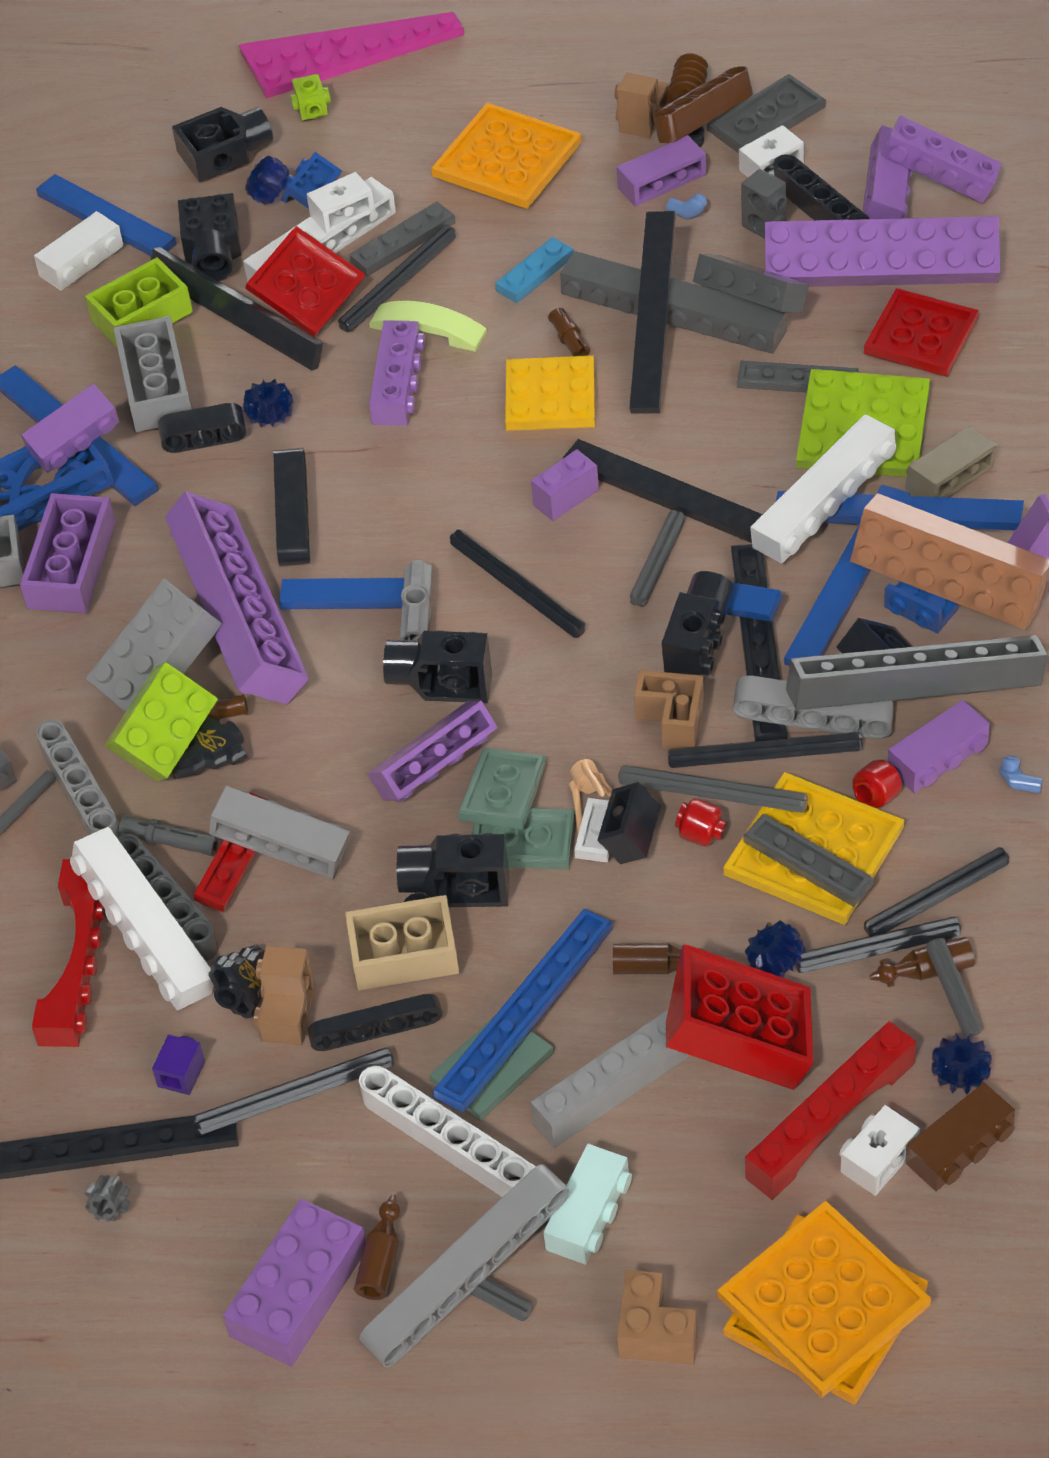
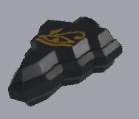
(211, 748)
(237, 981)

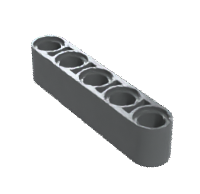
(179, 904)

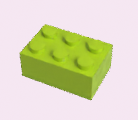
(139, 296)
(161, 722)

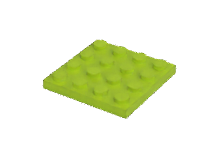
(842, 398)

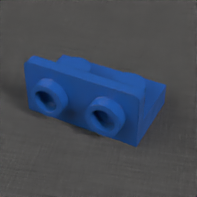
(309, 177)
(919, 606)

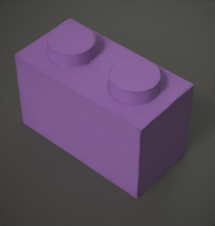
(564, 485)

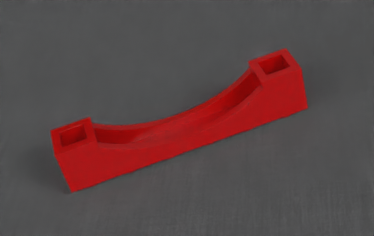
(62, 1014)
(784, 1150)

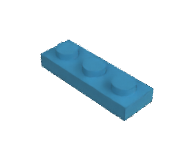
(534, 270)

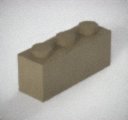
(951, 465)

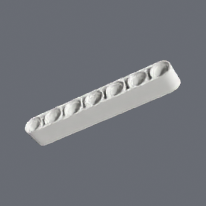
(444, 1133)

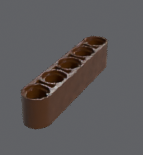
(702, 104)

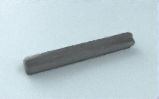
(657, 558)

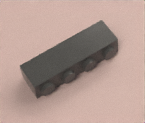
(750, 283)

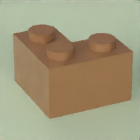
(637, 101)
(673, 701)
(286, 995)
(648, 1328)

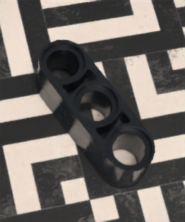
(202, 427)

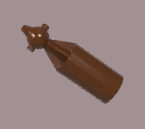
(645, 958)
(919, 965)
(379, 1254)

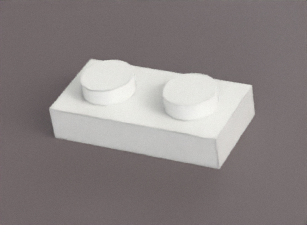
(587, 845)

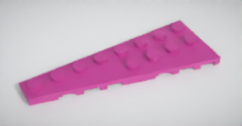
(342, 50)

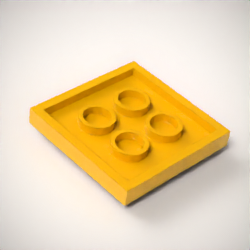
(550, 393)

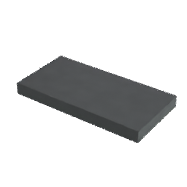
(781, 103)

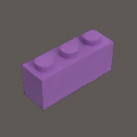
(661, 170)
(70, 428)
(939, 746)

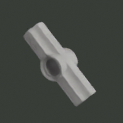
(416, 600)

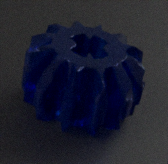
(267, 180)
(268, 403)
(775, 949)
(961, 1063)

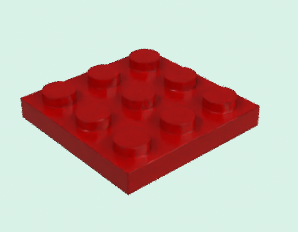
(305, 281)
(921, 332)

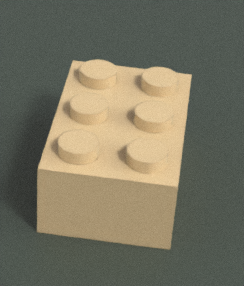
(402, 942)

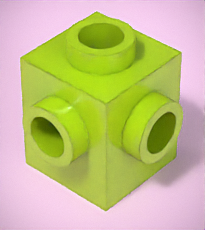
(310, 97)

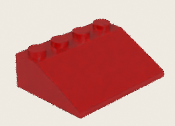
(740, 1018)

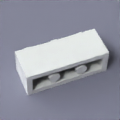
(78, 251)

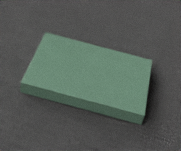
(502, 788)
(541, 843)
(517, 1068)

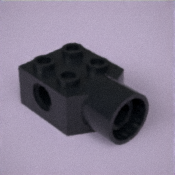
(220, 140)
(210, 233)
(695, 625)
(441, 665)
(462, 867)

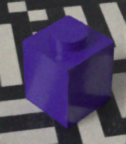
(178, 1064)

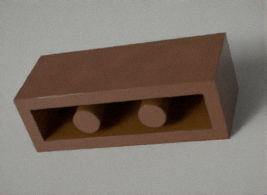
(960, 1137)

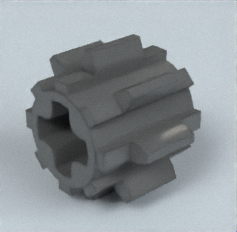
(107, 1198)

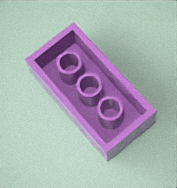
(68, 553)
(295, 1282)

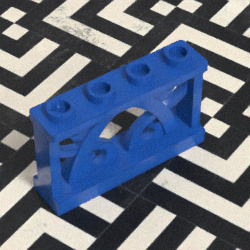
(73, 478)

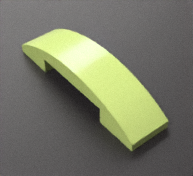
(433, 319)

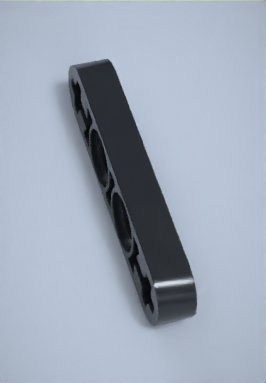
(374, 1022)

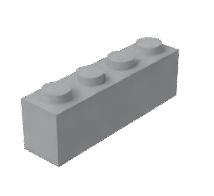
(279, 832)

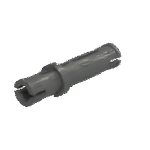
(155, 832)

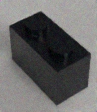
(629, 823)

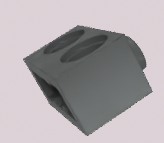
(762, 201)

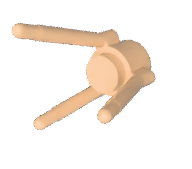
(586, 779)

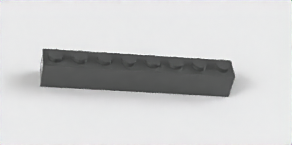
(689, 304)
(916, 672)

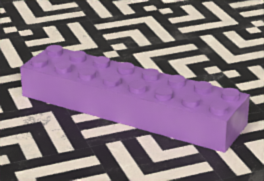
(885, 251)
(238, 596)

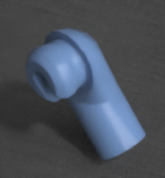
(687, 209)
(1016, 779)

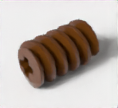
(688, 74)

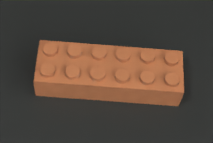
(951, 561)

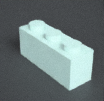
(594, 1190)

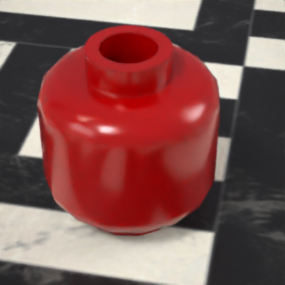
(876, 783)
(700, 822)

